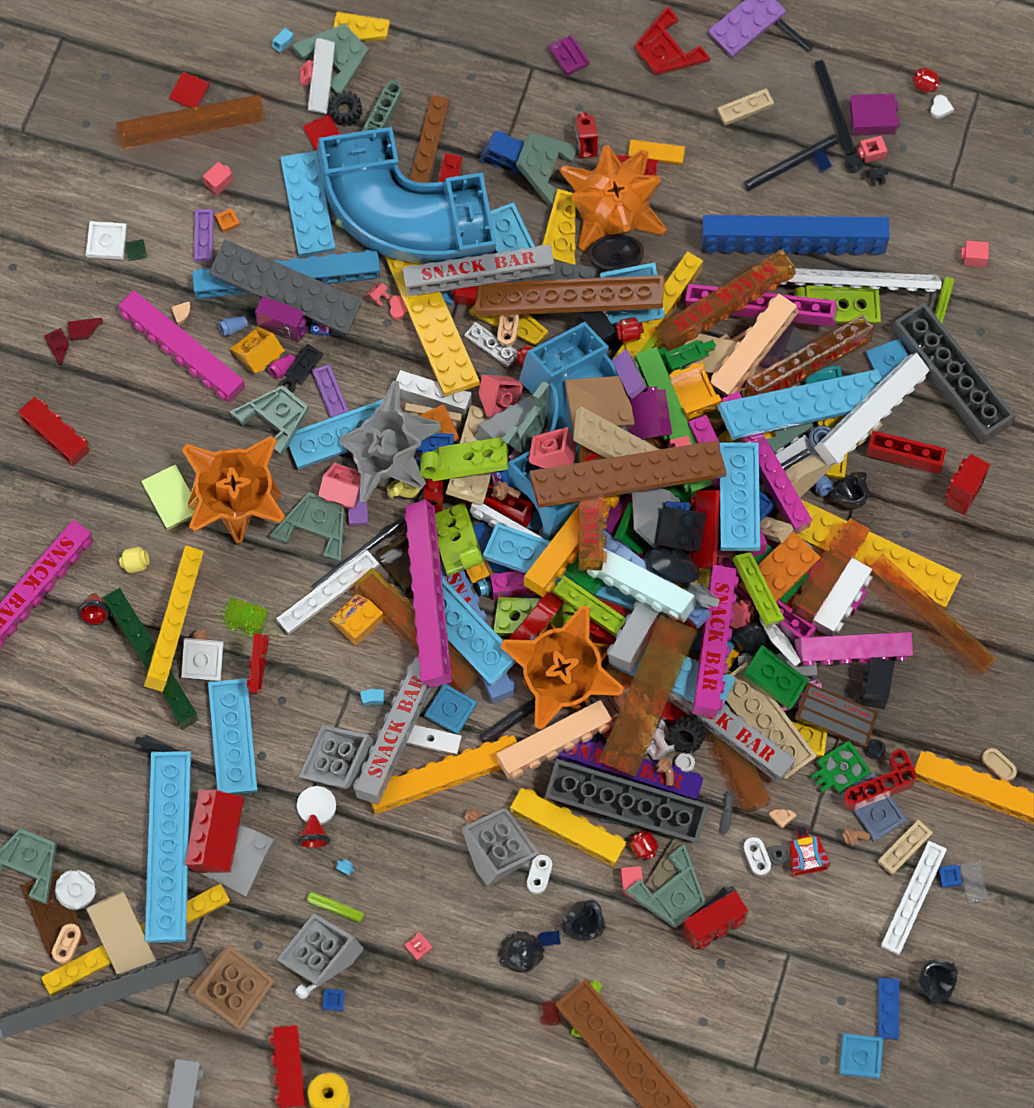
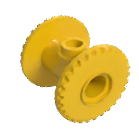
(328, 1084)

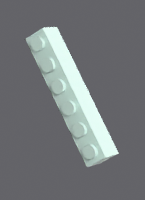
(645, 587)

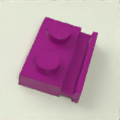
(568, 55)

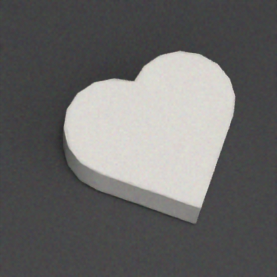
(941, 107)

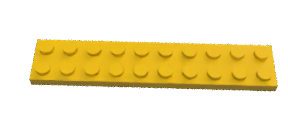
(436, 334)
(929, 576)

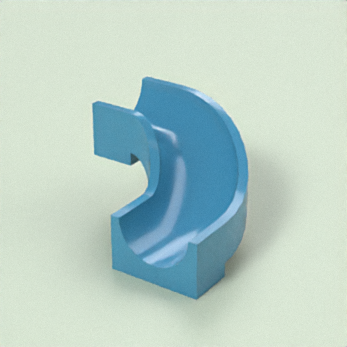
(400, 215)
(568, 356)

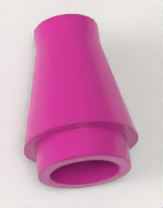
(279, 367)

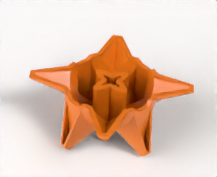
(614, 197)
(232, 470)
(549, 652)

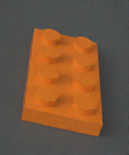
(786, 565)

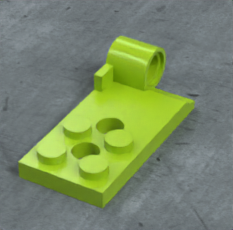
(850, 296)
(451, 460)
(465, 551)
(508, 606)

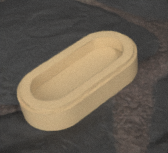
(999, 765)

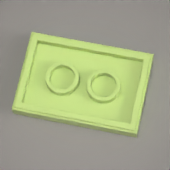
(169, 496)

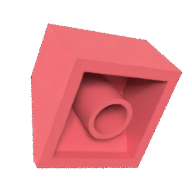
(499, 393)
(553, 449)
(341, 485)

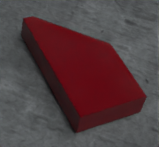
(83, 328)
(58, 344)

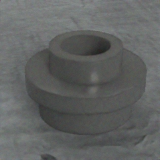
(777, 860)

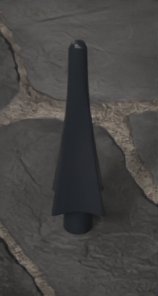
(151, 744)
(722, 893)

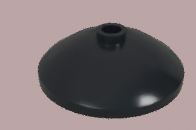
(615, 252)
(672, 564)

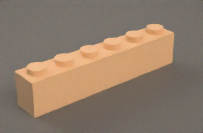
(754, 346)
(554, 739)

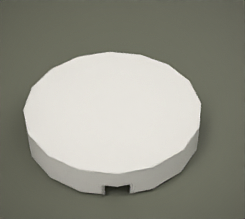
(316, 801)
(75, 890)

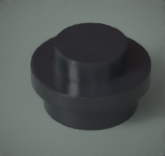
(853, 163)
(875, 749)

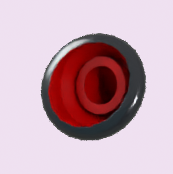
(93, 610)
(313, 834)

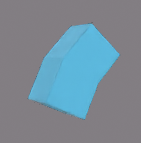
(282, 40)
(372, 696)

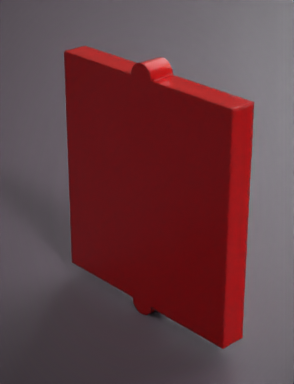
(189, 90)
(320, 128)

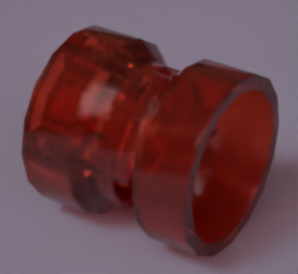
(550, 1016)

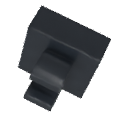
(877, 172)

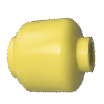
(134, 560)

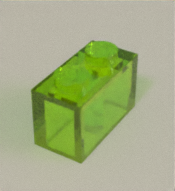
(245, 616)

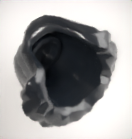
(851, 491)
(750, 637)
(584, 921)
(521, 951)
(938, 980)

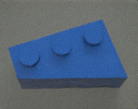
(502, 151)

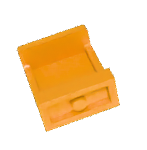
(694, 391)

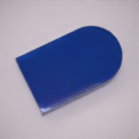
(821, 160)
(549, 938)

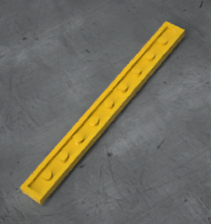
(98, 958)

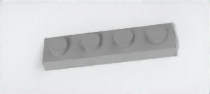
(702, 594)

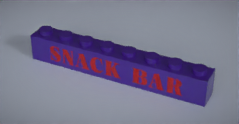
(589, 754)

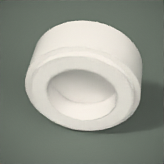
(685, 762)

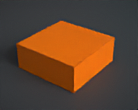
(227, 220)

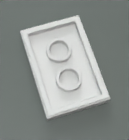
(781, 642)

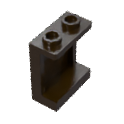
(397, 562)

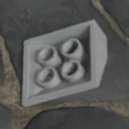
(648, 512)
(337, 757)
(498, 846)
(249, 859)
(320, 951)

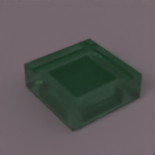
(136, 250)

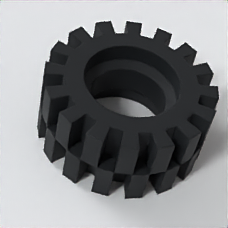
(342, 99)
(690, 726)

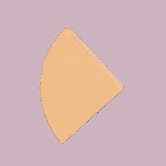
(181, 312)
(782, 817)

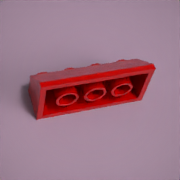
(708, 503)
(214, 832)

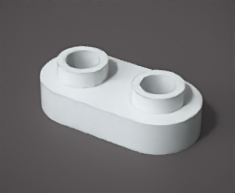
(757, 857)
(539, 873)

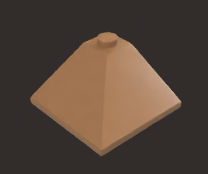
(601, 396)
(231, 987)

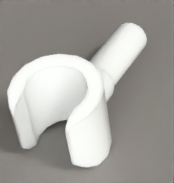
(303, 992)

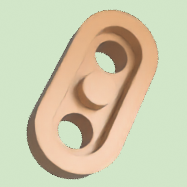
(508, 328)
(66, 944)

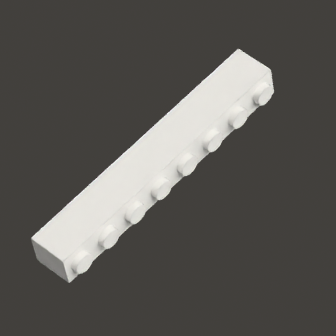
(872, 409)

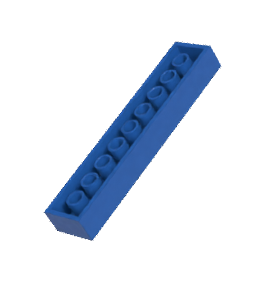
(794, 234)

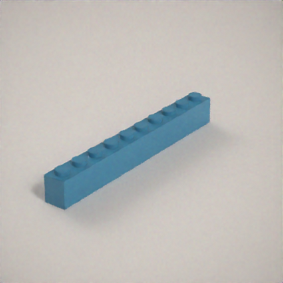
(327, 269)

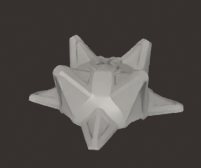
(387, 445)

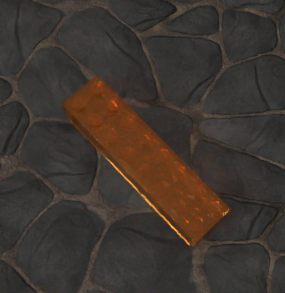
(648, 696)

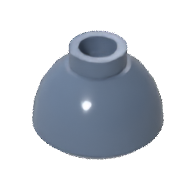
(818, 434)

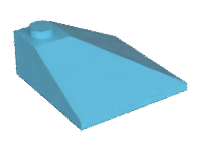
(643, 314)

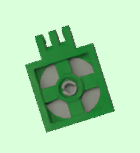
(841, 768)

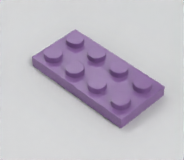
(745, 24)

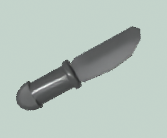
(726, 818)

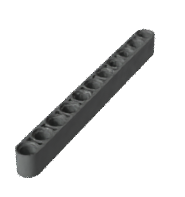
(102, 992)

